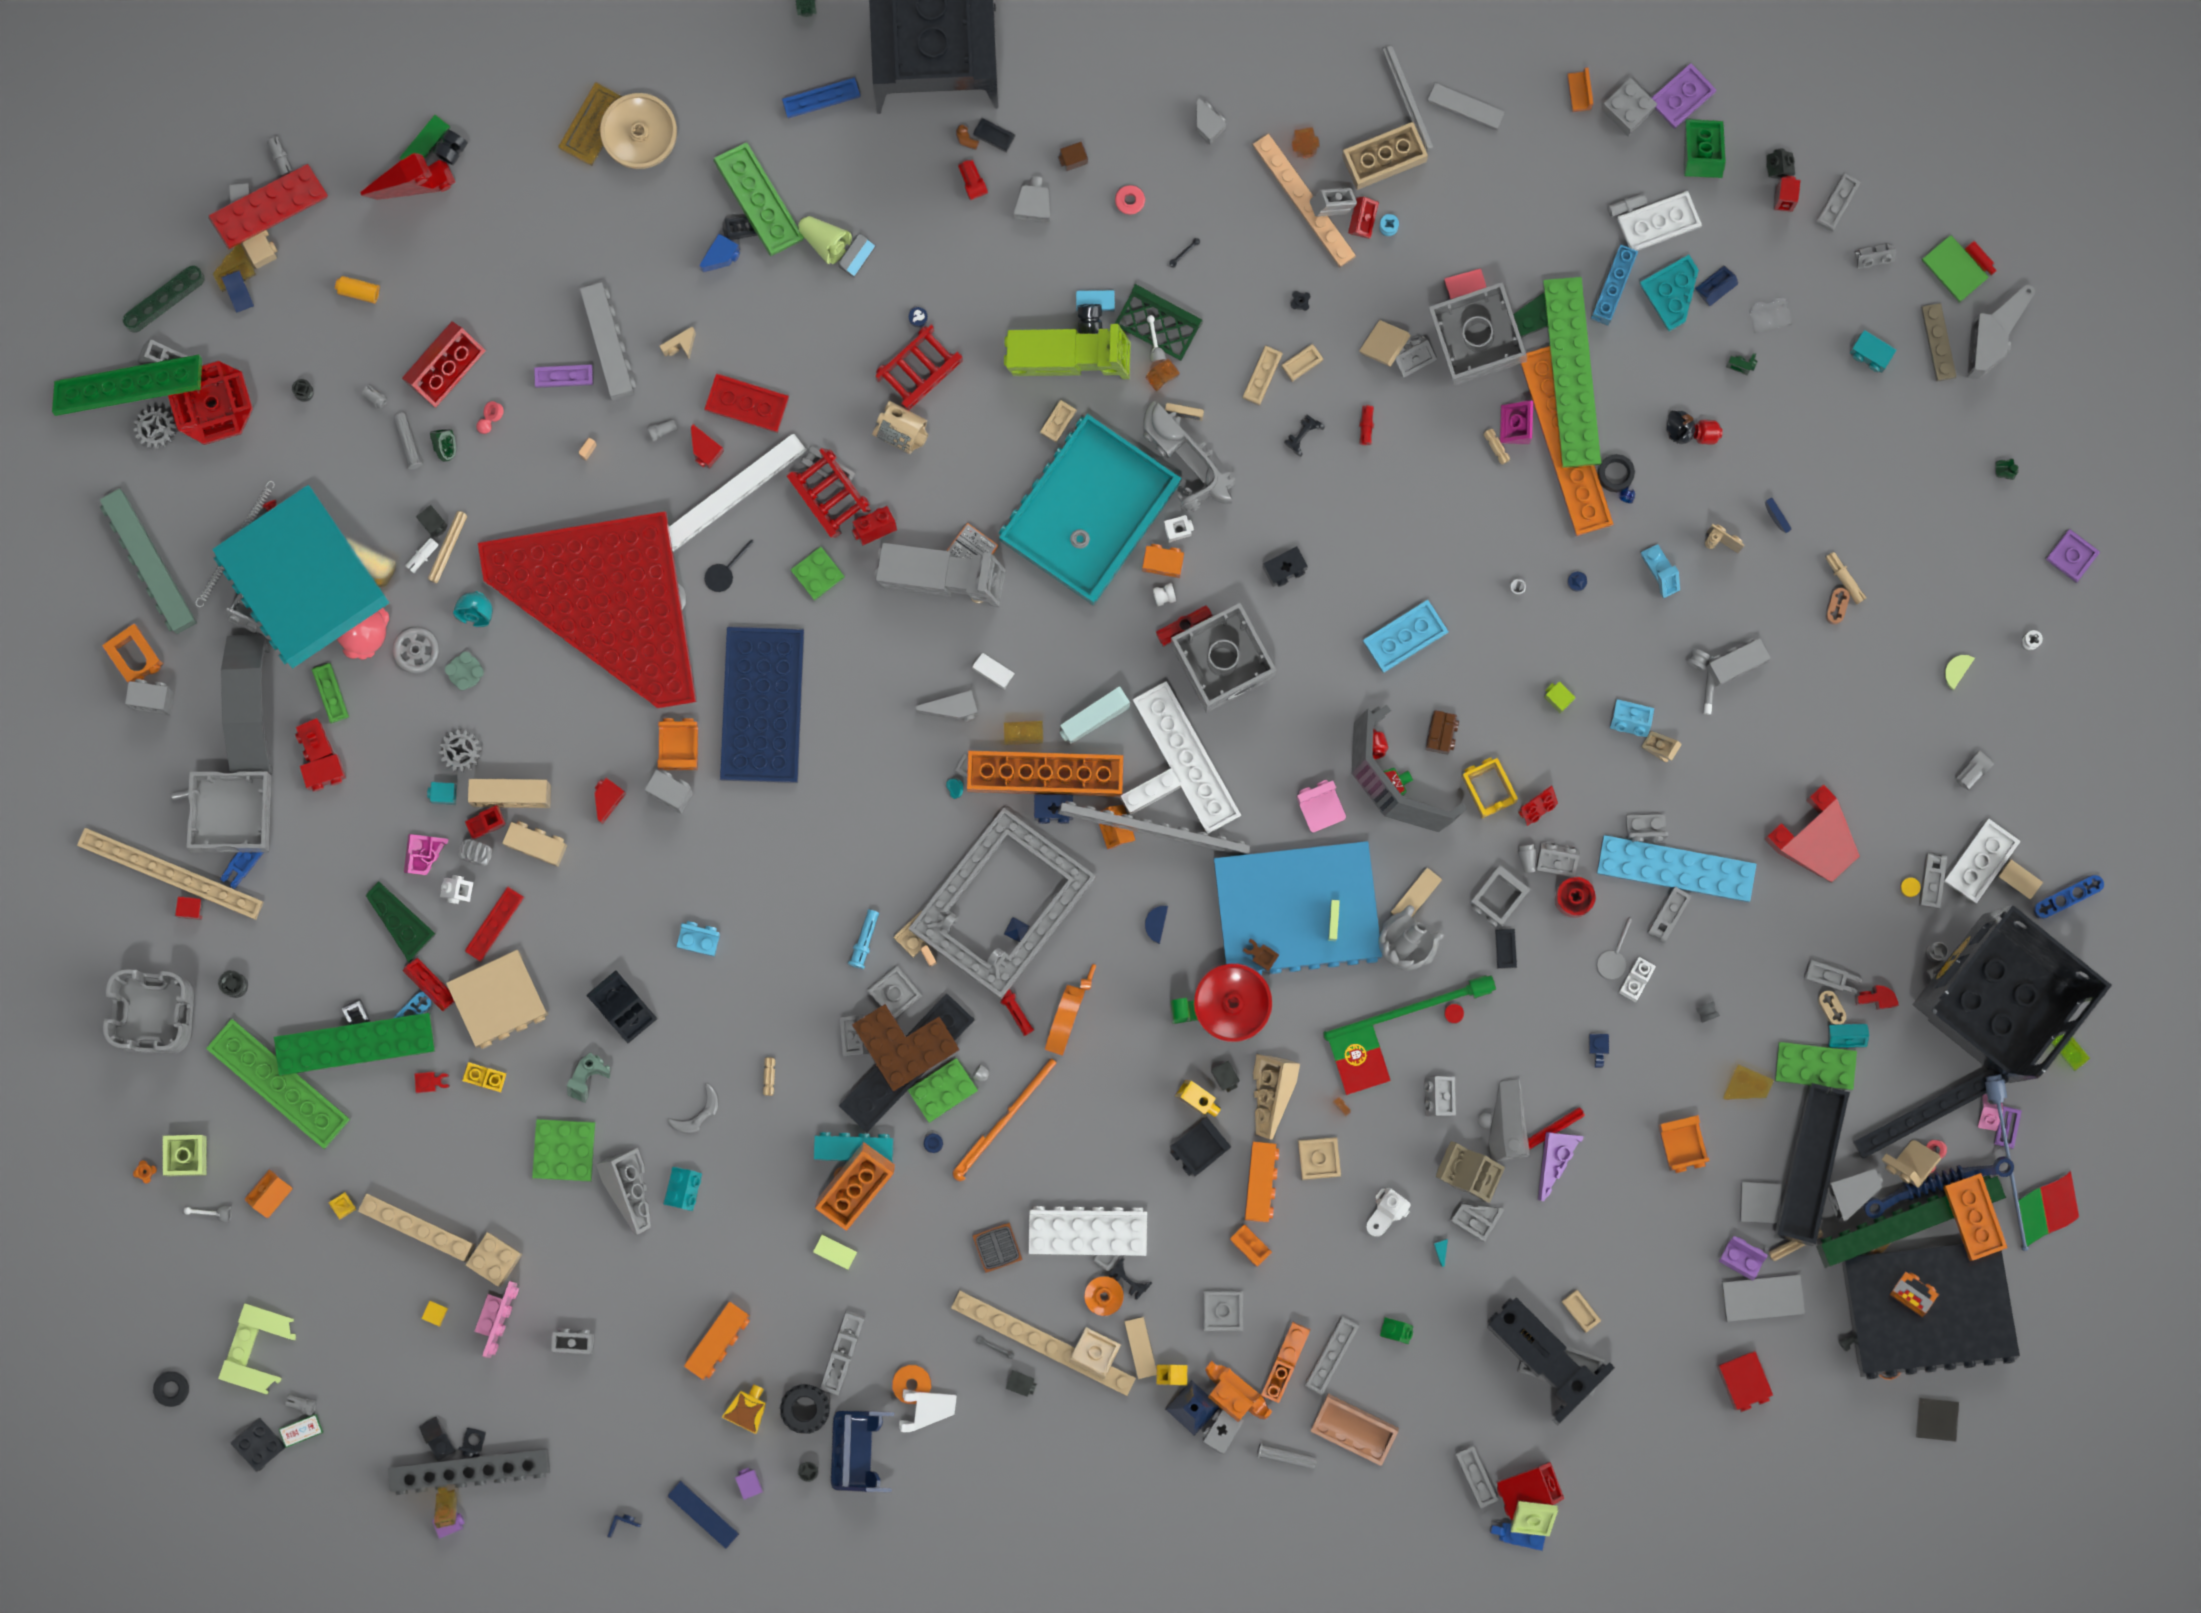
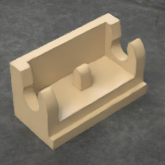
(2020, 879)

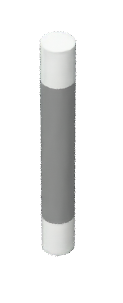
(1709, 694)

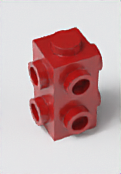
(873, 526)

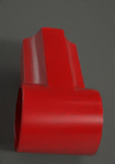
(974, 184)

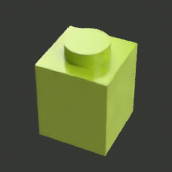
(1559, 696)

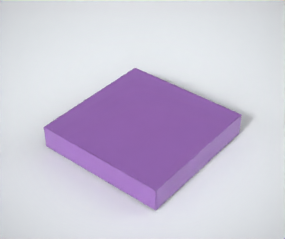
(2072, 555)

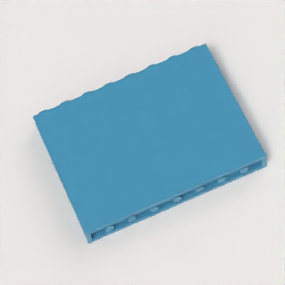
(1286, 905)

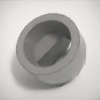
(1522, 587)
(981, 1073)
(1485, 1120)

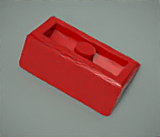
(1363, 217)

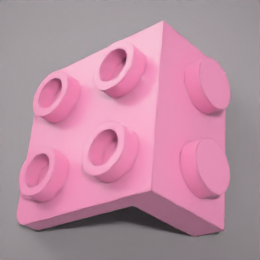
(1321, 806)

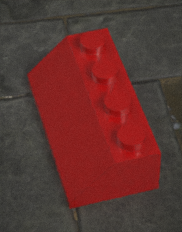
(443, 364)

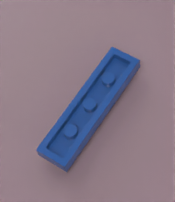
(821, 98)

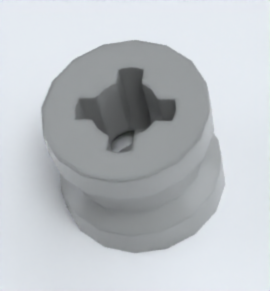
(1698, 659)

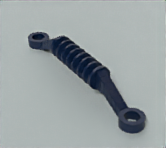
(1907, 1191)

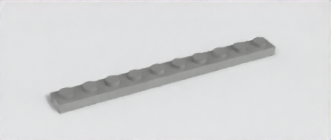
(1146, 827)

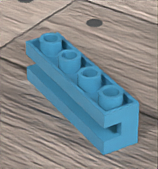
(1614, 285)

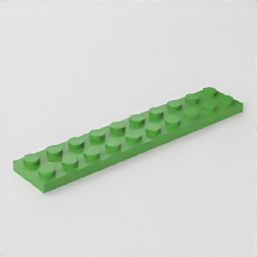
(1571, 372)

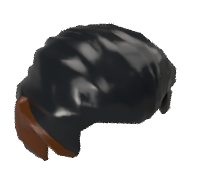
(1680, 427)

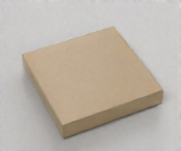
(1384, 343)
(1319, 1158)
(1095, 1353)

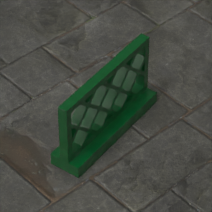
(1165, 307)

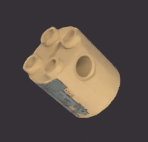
(901, 428)

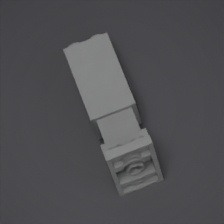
(940, 573)

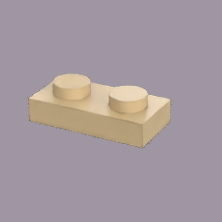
(1058, 421)

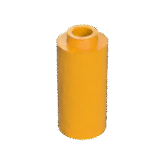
(357, 289)

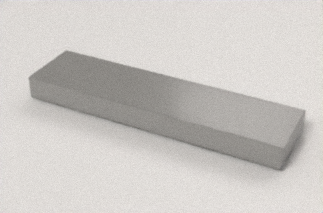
(1466, 106)
(1332, 1355)

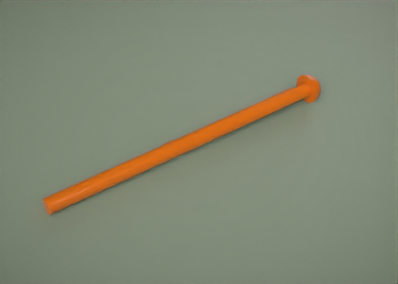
(983, 1142)

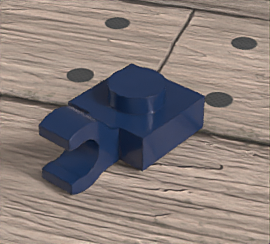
(1599, 1045)

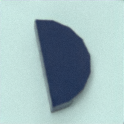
(1777, 516)
(1155, 923)

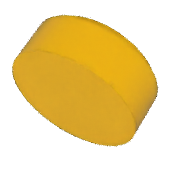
(1910, 887)

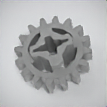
(152, 436)
(462, 742)

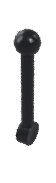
(1173, 263)

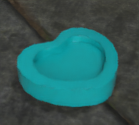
(955, 787)

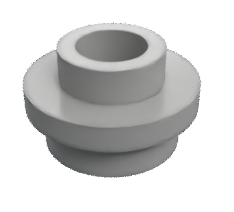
(1086, 538)

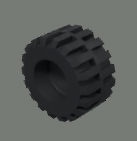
(792, 1421)

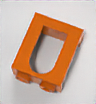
(132, 633)

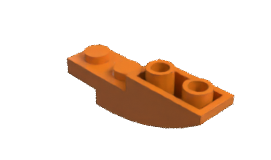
(1285, 1362)

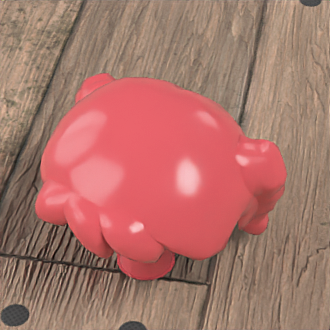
(365, 637)

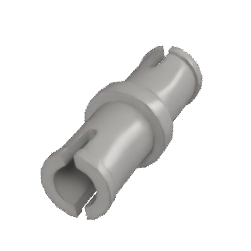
(279, 156)
(1627, 204)

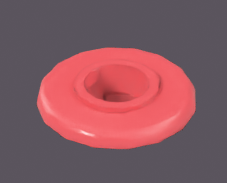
(1129, 191)

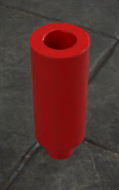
(1980, 257)

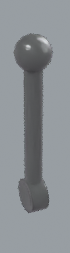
(980, 1340)

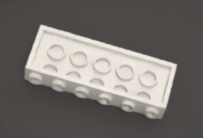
(1087, 1231)

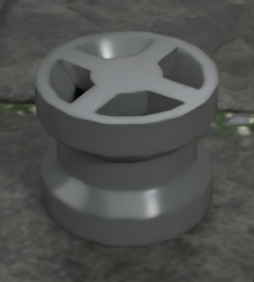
(1707, 1012)

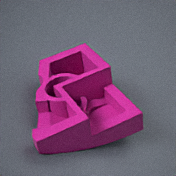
(422, 853)

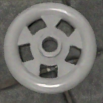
(428, 660)

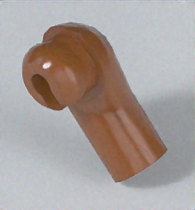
(964, 139)

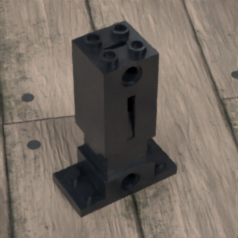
(1545, 1356)

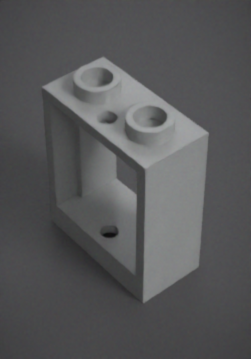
(1513, 882)

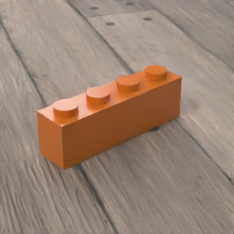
(1260, 1182)
(717, 1340)

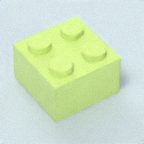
(185, 1155)

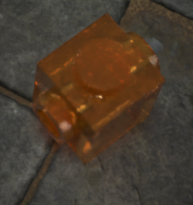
(1305, 143)

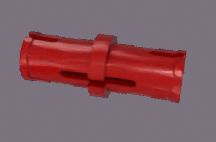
(1366, 425)

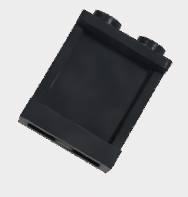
(1199, 1147)

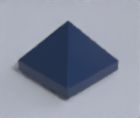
(1016, 929)

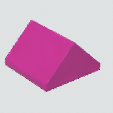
(1516, 423)

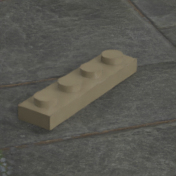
(1938, 342)

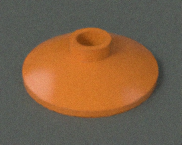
(1108, 1286)

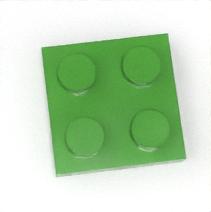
(817, 573)

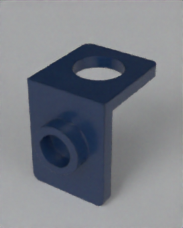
(626, 1518)

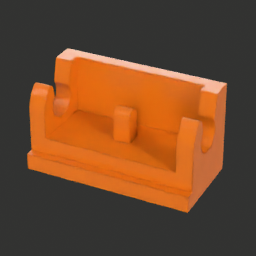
(1250, 1245)

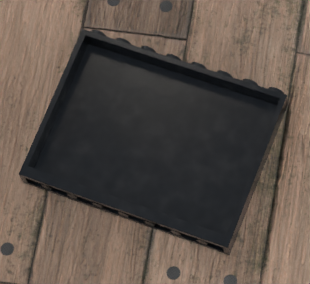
(1963, 1326)

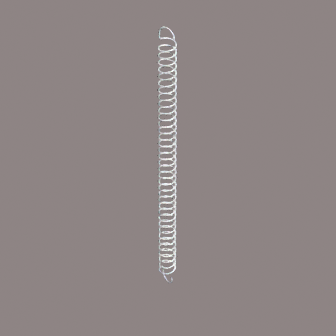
(254, 511)

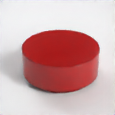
(1454, 1013)

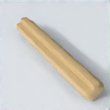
(447, 547)

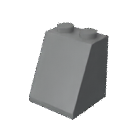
(1853, 1192)

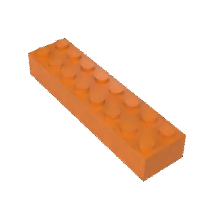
(1045, 773)

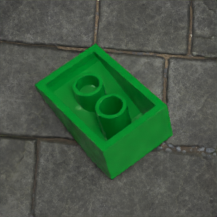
(1704, 148)

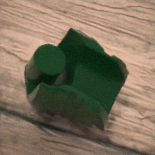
(2006, 469)

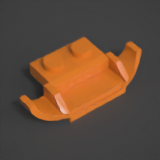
(1234, 1394)

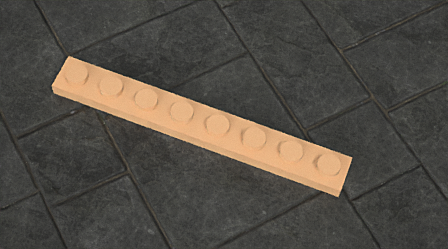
(1301, 198)

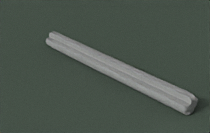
(1406, 96)

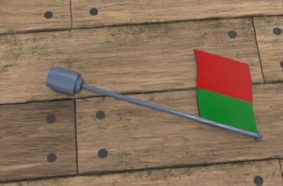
(2045, 1207)

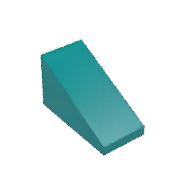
(1441, 1249)

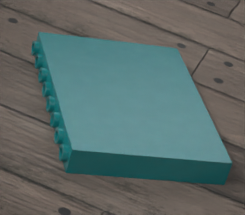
(1094, 487)
(299, 577)

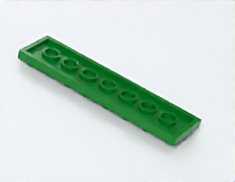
(127, 385)
(354, 1044)

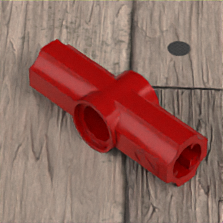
(1173, 629)

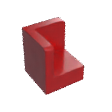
(188, 908)

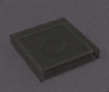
(1937, 1419)

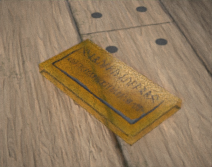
(584, 135)

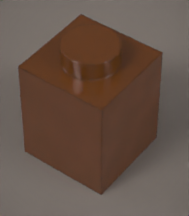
(1073, 156)

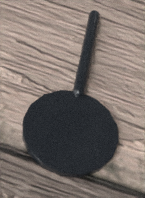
(720, 577)

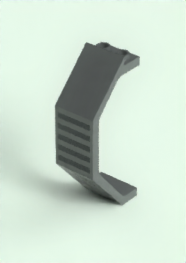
(1382, 790)

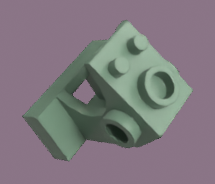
(587, 1067)

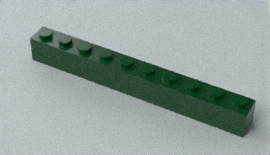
(1895, 1227)

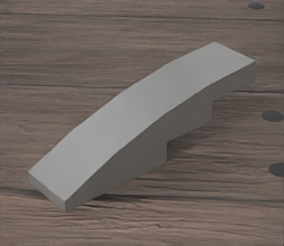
(842, 1353)

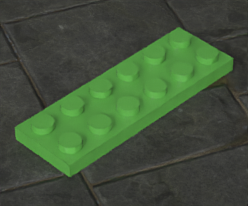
(758, 199)

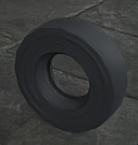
(180, 1397)

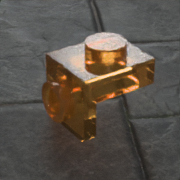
(1162, 374)

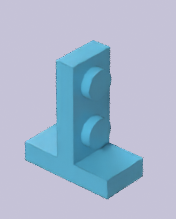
(1665, 574)

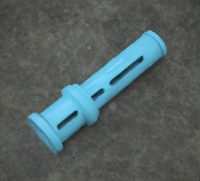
(861, 948)

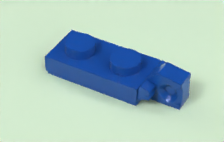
(1520, 1539)

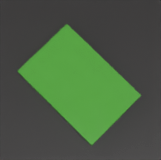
(1955, 268)

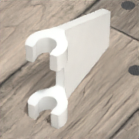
(928, 1410)

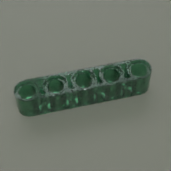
(154, 299)

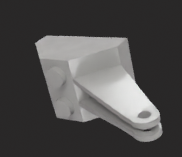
(1992, 332)

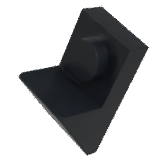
(437, 1438)

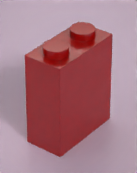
(1745, 1381)

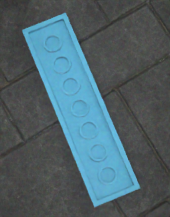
(1676, 868)

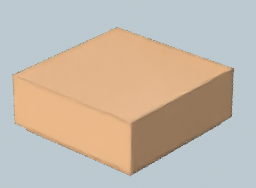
(587, 449)
(928, 956)

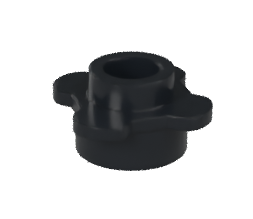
(1304, 304)

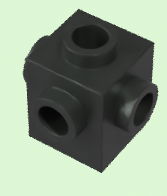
(1780, 164)

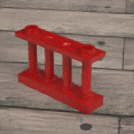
(923, 386)
(810, 495)

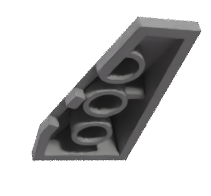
(624, 1182)

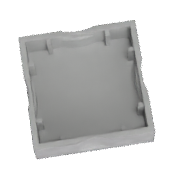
(229, 812)

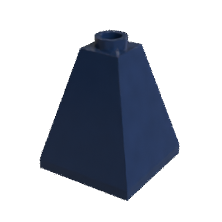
(1181, 1411)

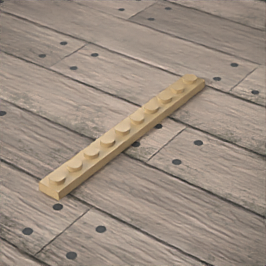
(170, 873)
(1034, 1339)

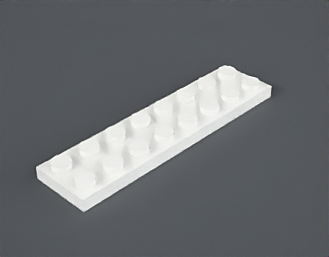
(1186, 757)

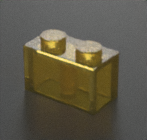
(1023, 732)

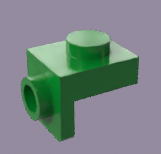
(1397, 1330)

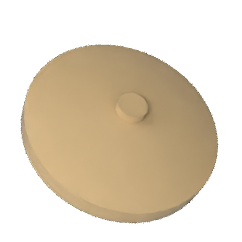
(638, 131)

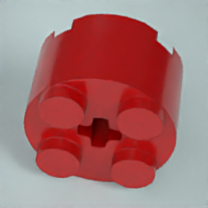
(1585, 893)

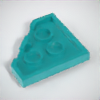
(1672, 291)

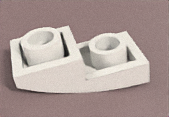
(1637, 979)

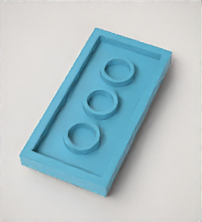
(1405, 636)

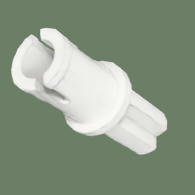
(422, 555)

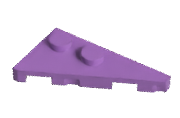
(1557, 1153)

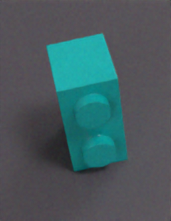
(1872, 352)

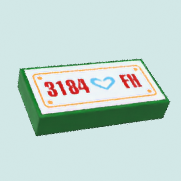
(301, 1431)

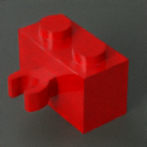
(314, 740)

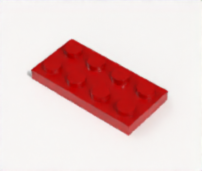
(746, 403)

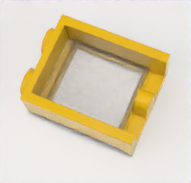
(1489, 787)

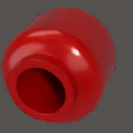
(1708, 432)
(1380, 744)

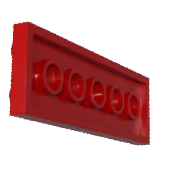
(268, 206)

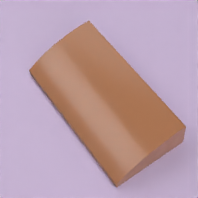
(1354, 1429)

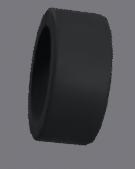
(1619, 459)

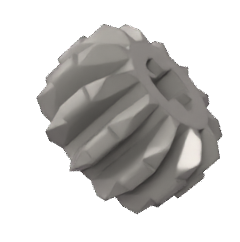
(475, 852)

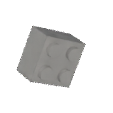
(1629, 106)
(149, 697)
(669, 791)

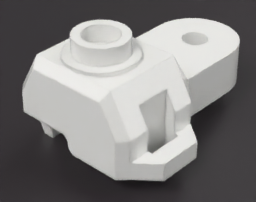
(1389, 1209)

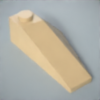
(1275, 1085)

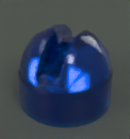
(1627, 496)

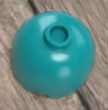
(474, 608)

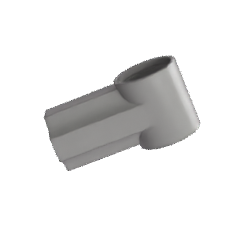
(1977, 766)

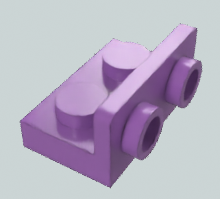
(1743, 1257)

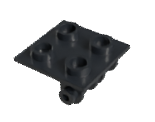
(258, 1445)

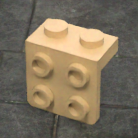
(1913, 1163)

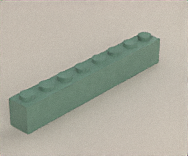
(148, 562)

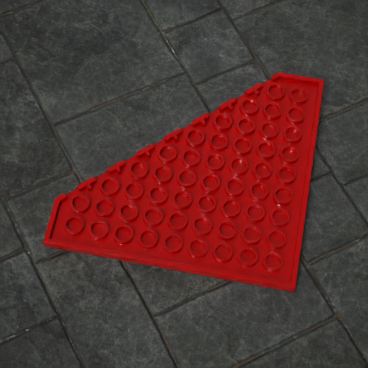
(606, 594)

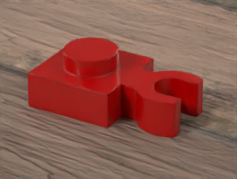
(427, 1082)

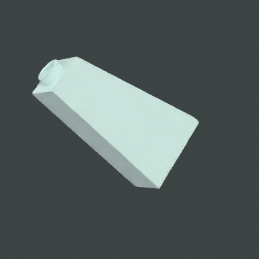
(1095, 715)

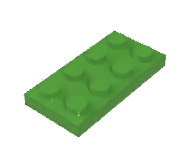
(1815, 1065)

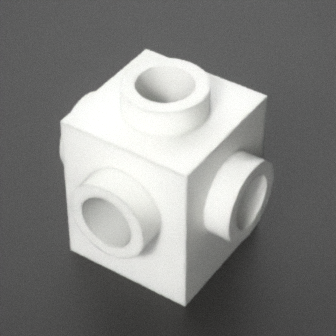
(456, 889)

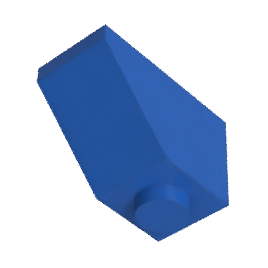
(720, 254)

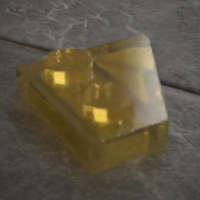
(234, 261)
(1747, 1084)

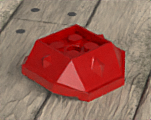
(226, 418)

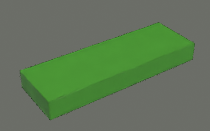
(330, 693)

